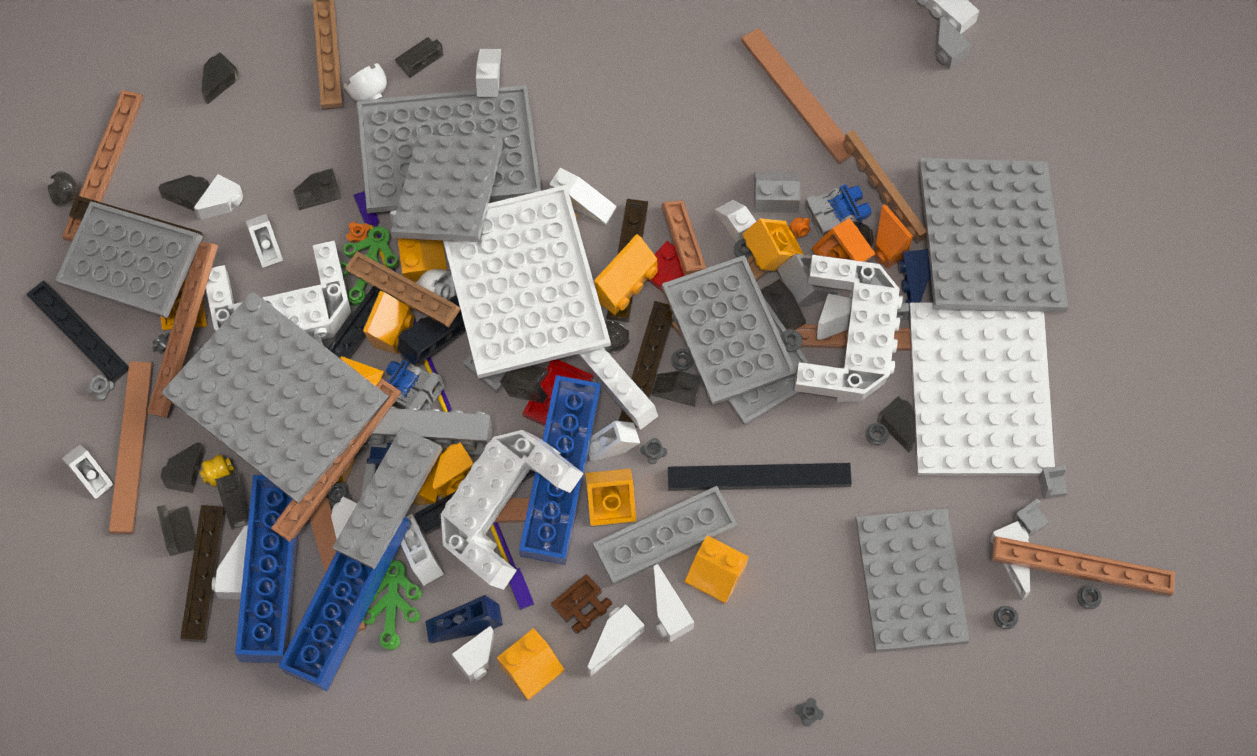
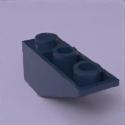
(916, 274)

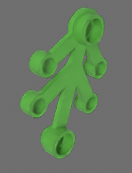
(375, 245)
(391, 602)

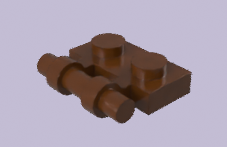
(577, 598)

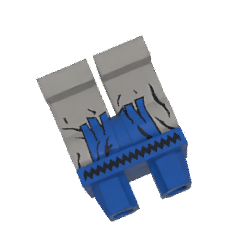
(836, 207)
(414, 385)

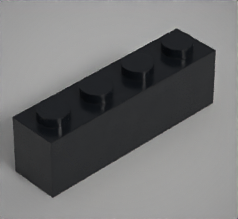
(429, 336)

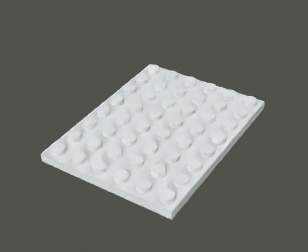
(527, 285)
(980, 392)

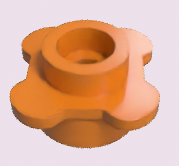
(354, 227)
(800, 227)

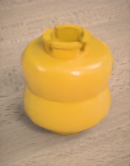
(215, 468)

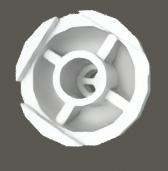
(367, 84)
(439, 282)

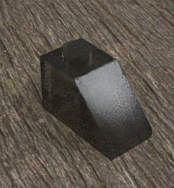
(217, 77)
(184, 190)
(317, 190)
(784, 305)
(677, 387)
(900, 422)
(183, 469)
(234, 500)

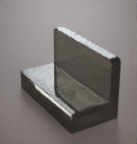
(420, 56)
(525, 383)
(177, 529)

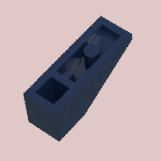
(464, 620)

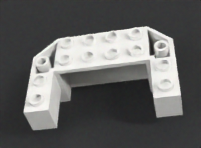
(314, 309)
(869, 334)
(486, 493)

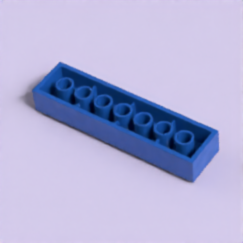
(552, 509)
(266, 579)
(335, 616)

